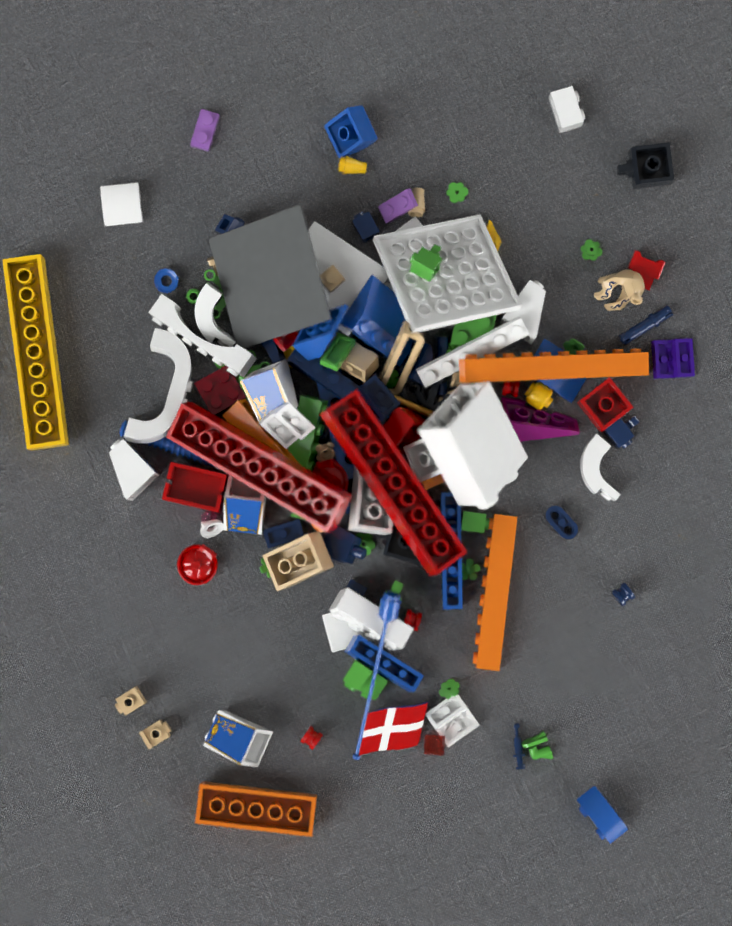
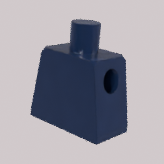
(344, 546)

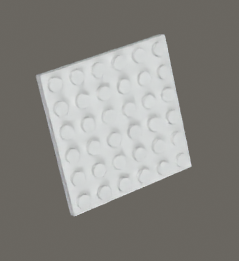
(469, 280)

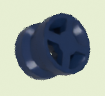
(623, 594)

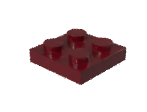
(219, 390)

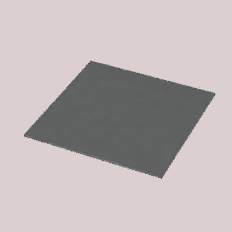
(270, 277)

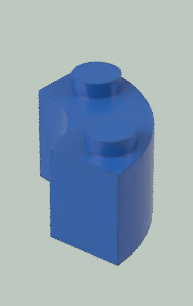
(602, 814)

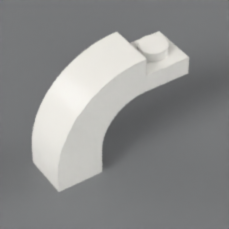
(205, 318)
(590, 469)

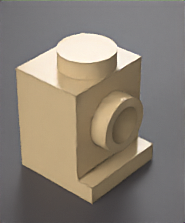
(135, 696)
(147, 734)

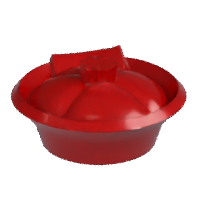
(332, 472)
(197, 564)

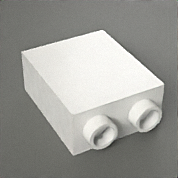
(350, 263)
(473, 444)

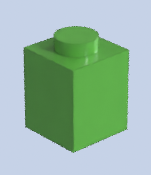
(474, 522)

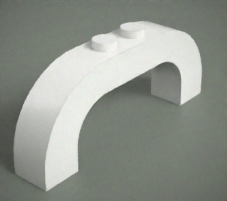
(156, 429)

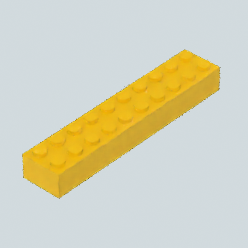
(35, 352)

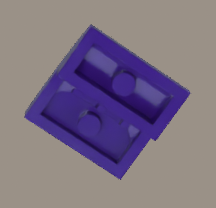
(672, 358)

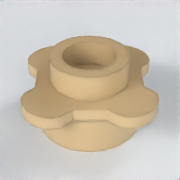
(329, 454)

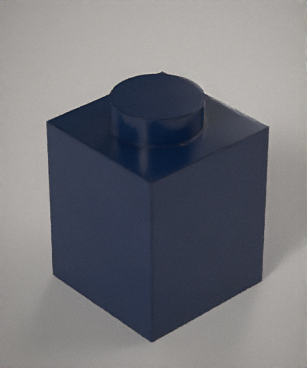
(365, 226)

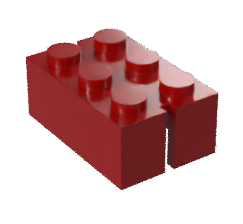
(195, 487)

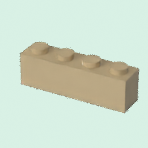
(359, 362)

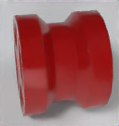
(510, 388)
(413, 619)
(311, 737)

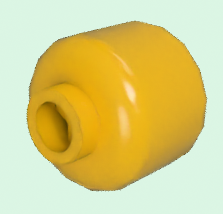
(539, 395)

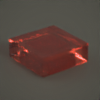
(434, 744)

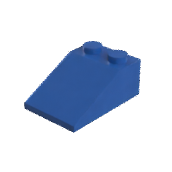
(314, 339)
(562, 387)

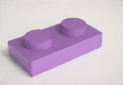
(204, 130)
(398, 206)

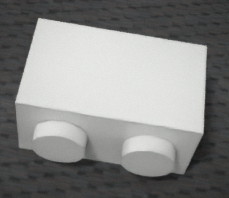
(566, 109)

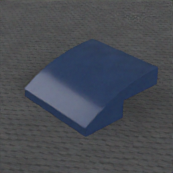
(378, 397)

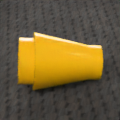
(351, 166)

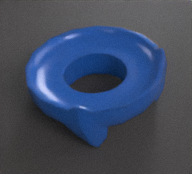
(158, 280)

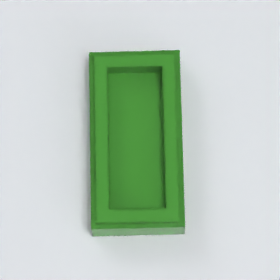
(337, 352)

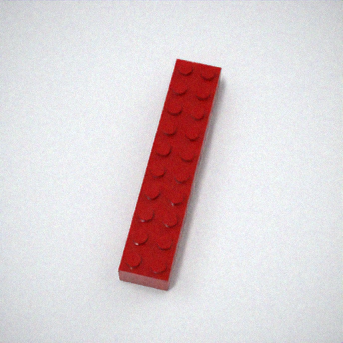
(259, 466)
(393, 483)

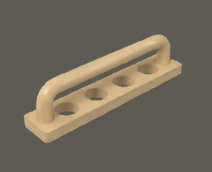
(396, 350)

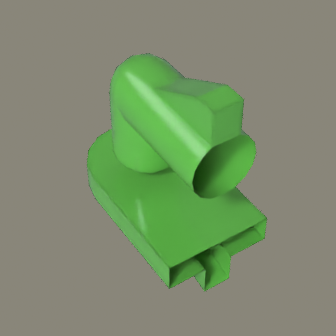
(535, 753)

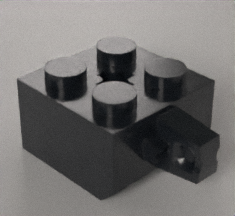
(638, 169)
(396, 547)

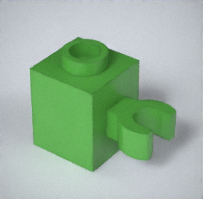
(426, 262)

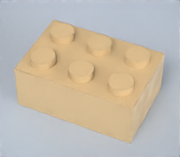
(298, 561)

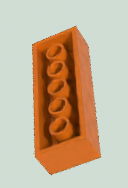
(256, 808)

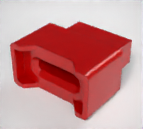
(646, 268)

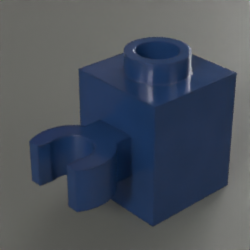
(620, 433)

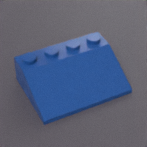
(377, 319)

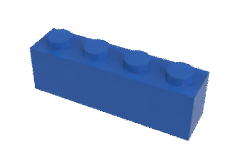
(388, 667)

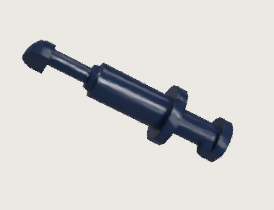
(518, 748)

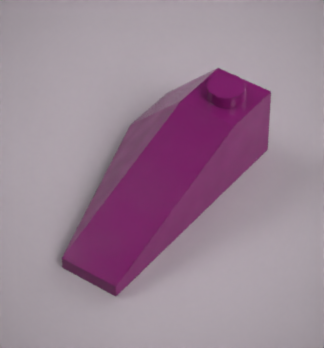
(537, 424)

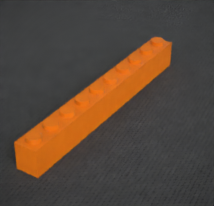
(553, 366)

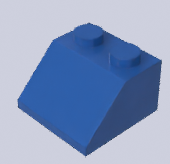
(350, 131)

